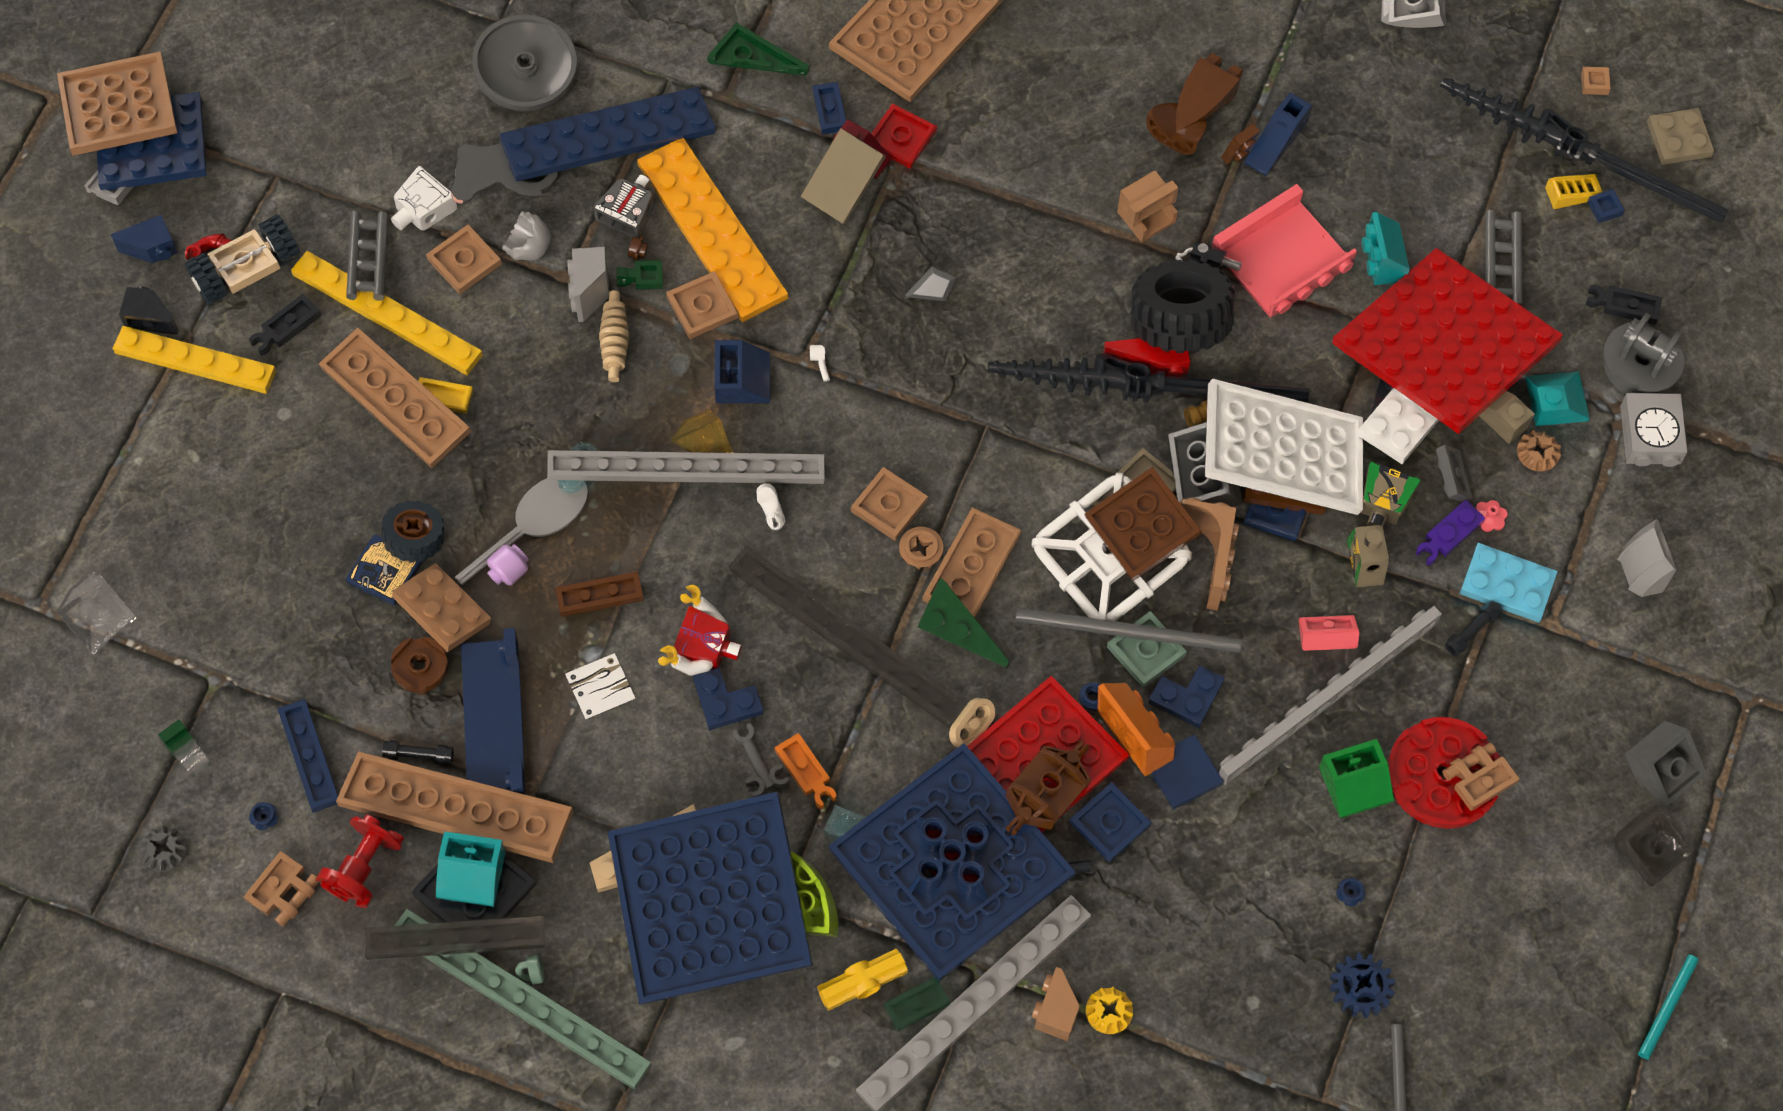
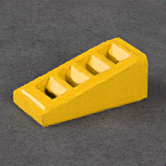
(1561, 200)

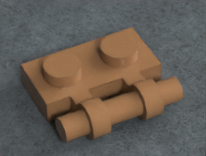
(1484, 784)
(275, 883)

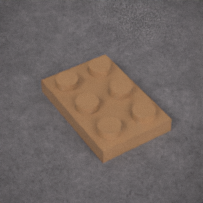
(441, 607)

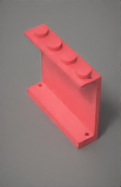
(1283, 252)

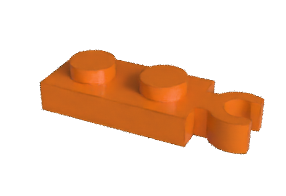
(805, 769)

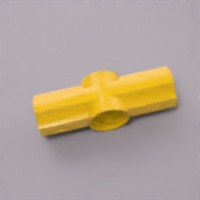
(862, 979)

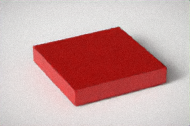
(903, 135)

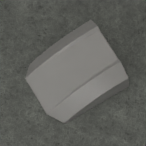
(1414, 13)
(1647, 561)

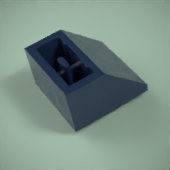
(741, 373)

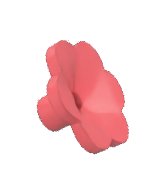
(1494, 515)

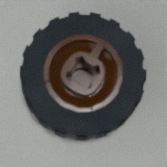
(412, 531)

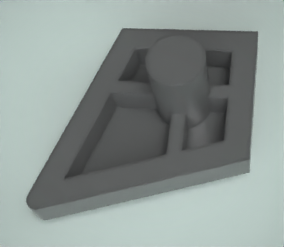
(933, 285)

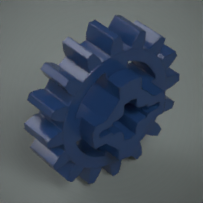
(1369, 993)

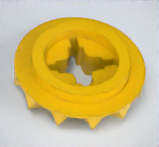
(1109, 1024)

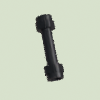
(1458, 643)
(442, 754)

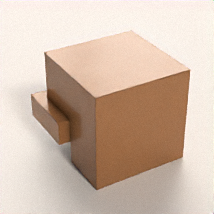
(1148, 205)

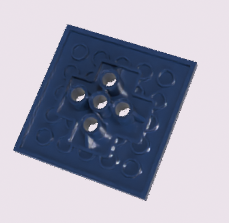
(945, 915)

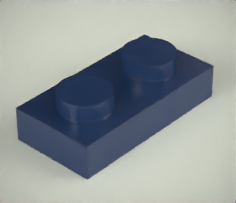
(829, 107)

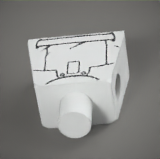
(422, 201)

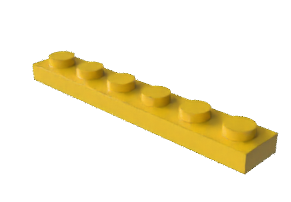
(194, 359)

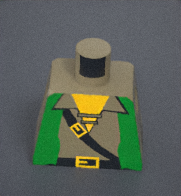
(1386, 494)
(1367, 549)

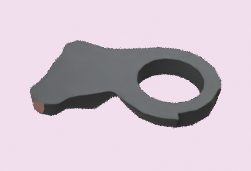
(486, 166)

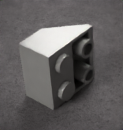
(587, 280)

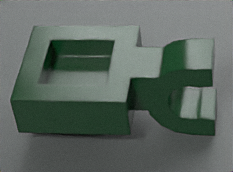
(645, 275)

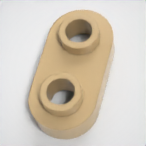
(970, 724)

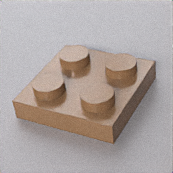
(463, 259)
(702, 305)
(889, 503)

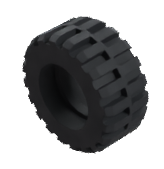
(1182, 306)

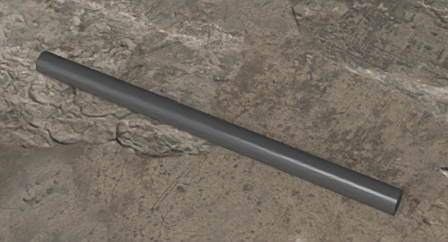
(1128, 630)

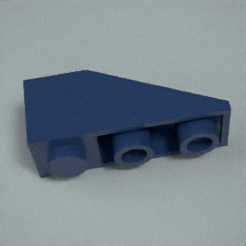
(1279, 133)

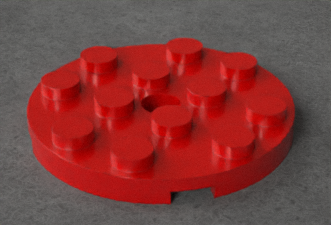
(1415, 776)

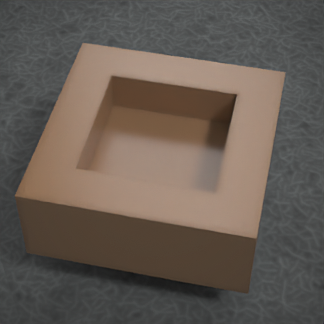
(1595, 80)

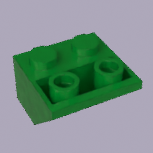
(1357, 778)

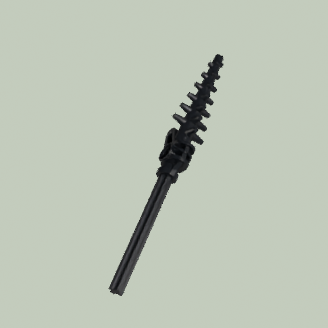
(1573, 145)
(1131, 378)

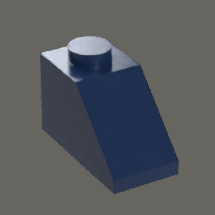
(146, 241)

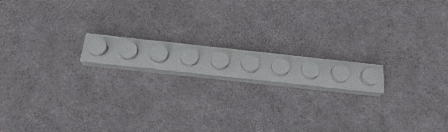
(685, 467)
(1320, 700)
(973, 1004)

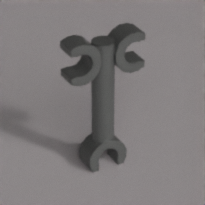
(764, 780)

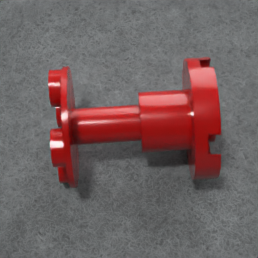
(354, 870)

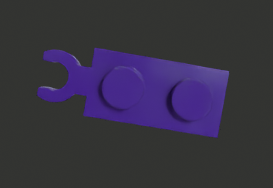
(1451, 531)

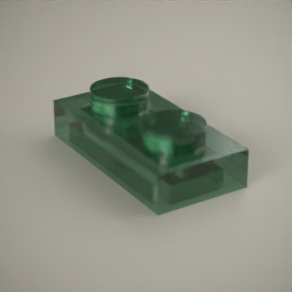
(916, 1004)

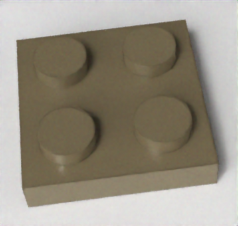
(1680, 136)

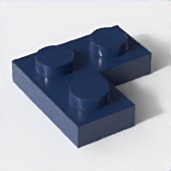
(1188, 703)
(723, 707)

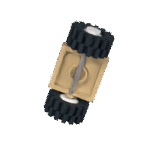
(243, 260)

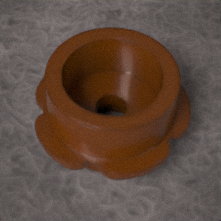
(637, 248)

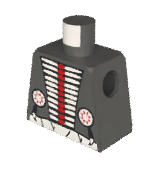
(626, 206)

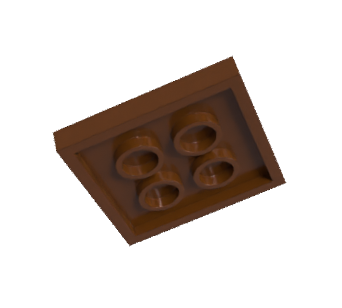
(1142, 524)

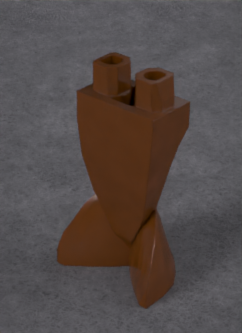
(1204, 92)

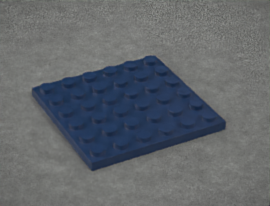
(709, 898)

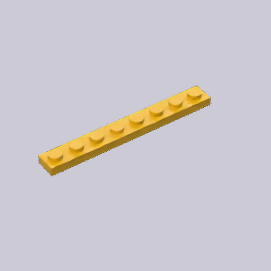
(389, 315)

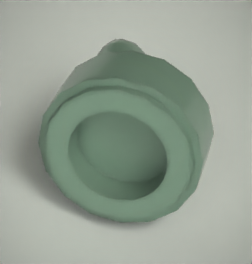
(535, 969)

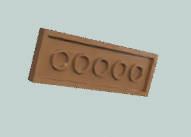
(395, 398)

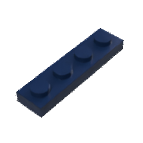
(308, 755)

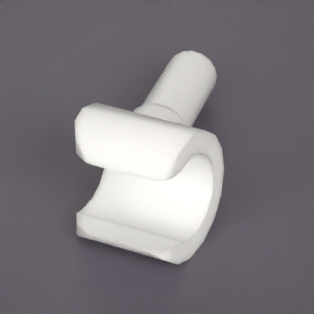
(817, 353)

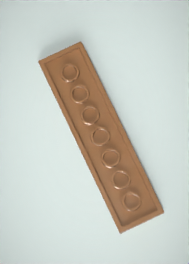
(454, 805)

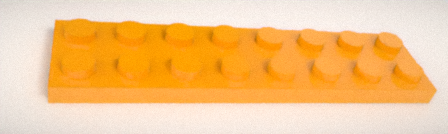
(712, 228)

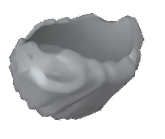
(528, 239)

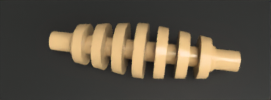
(614, 336)

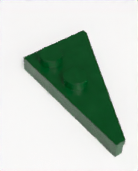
(750, 51)
(952, 621)

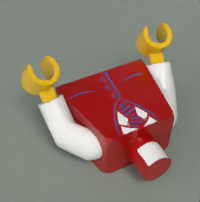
(701, 638)

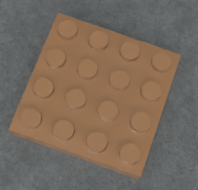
(116, 103)

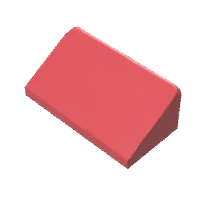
(1328, 632)

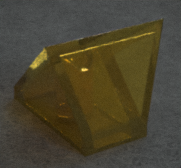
(702, 434)

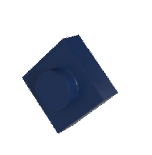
(1606, 206)

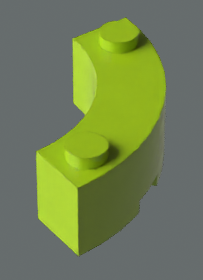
(815, 899)

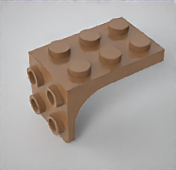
(1218, 525)

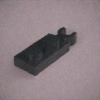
(1625, 303)
(286, 324)

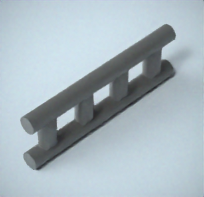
(1514, 247)
(355, 265)

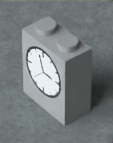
(1653, 429)

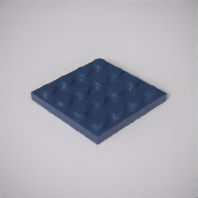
(159, 158)

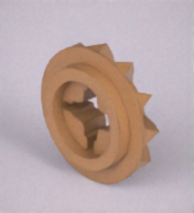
(1533, 459)
(926, 537)

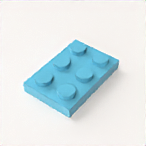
(1509, 581)

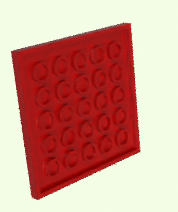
(1447, 340)

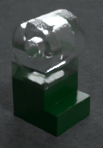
(184, 748)

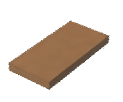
(975, 559)

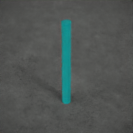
(1668, 1007)

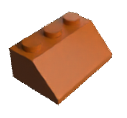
(1135, 727)

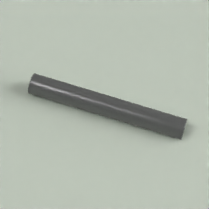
(1398, 1067)

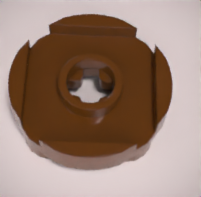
(424, 679)

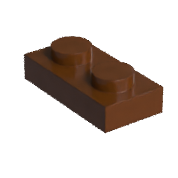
(1240, 145)

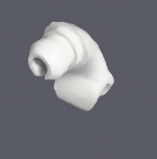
(768, 499)

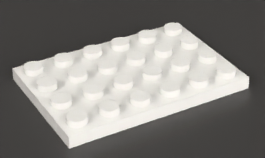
(1284, 447)

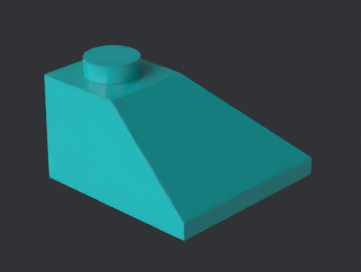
(1557, 398)

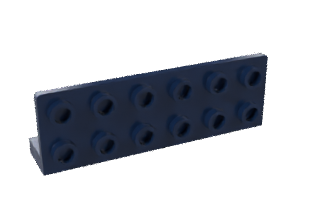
(493, 713)

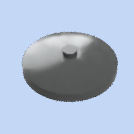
(524, 62)

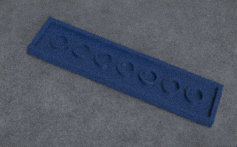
(606, 133)

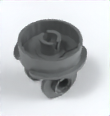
(1644, 344)

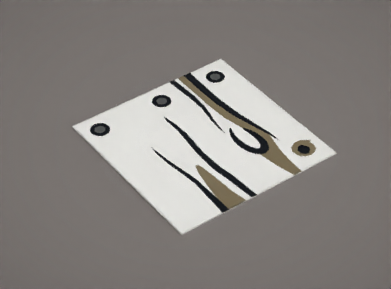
(600, 686)

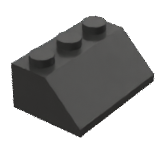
(1188, 462)

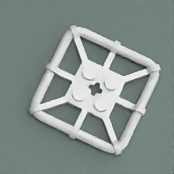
(1092, 551)

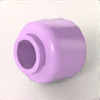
(507, 565)

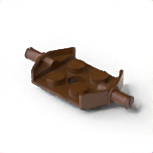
(1038, 804)

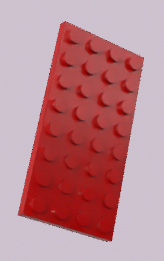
(1043, 719)

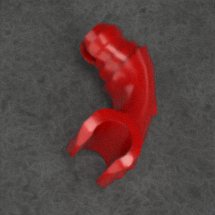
(204, 244)

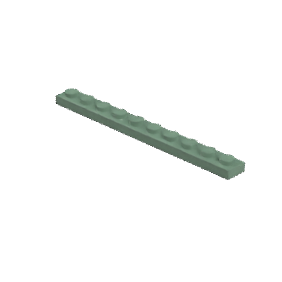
(541, 1012)

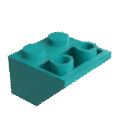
(1385, 250)
(469, 868)

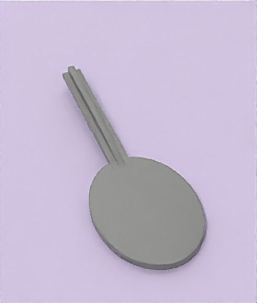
(539, 514)

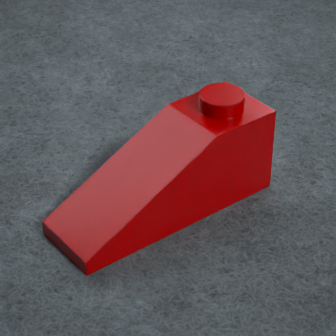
(1154, 358)

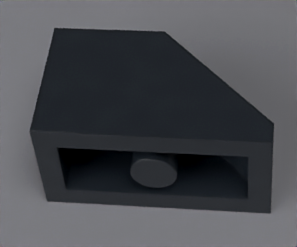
(145, 311)

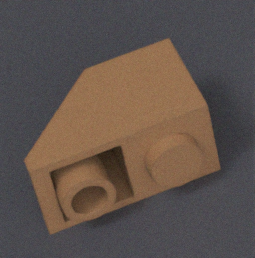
(1059, 1008)

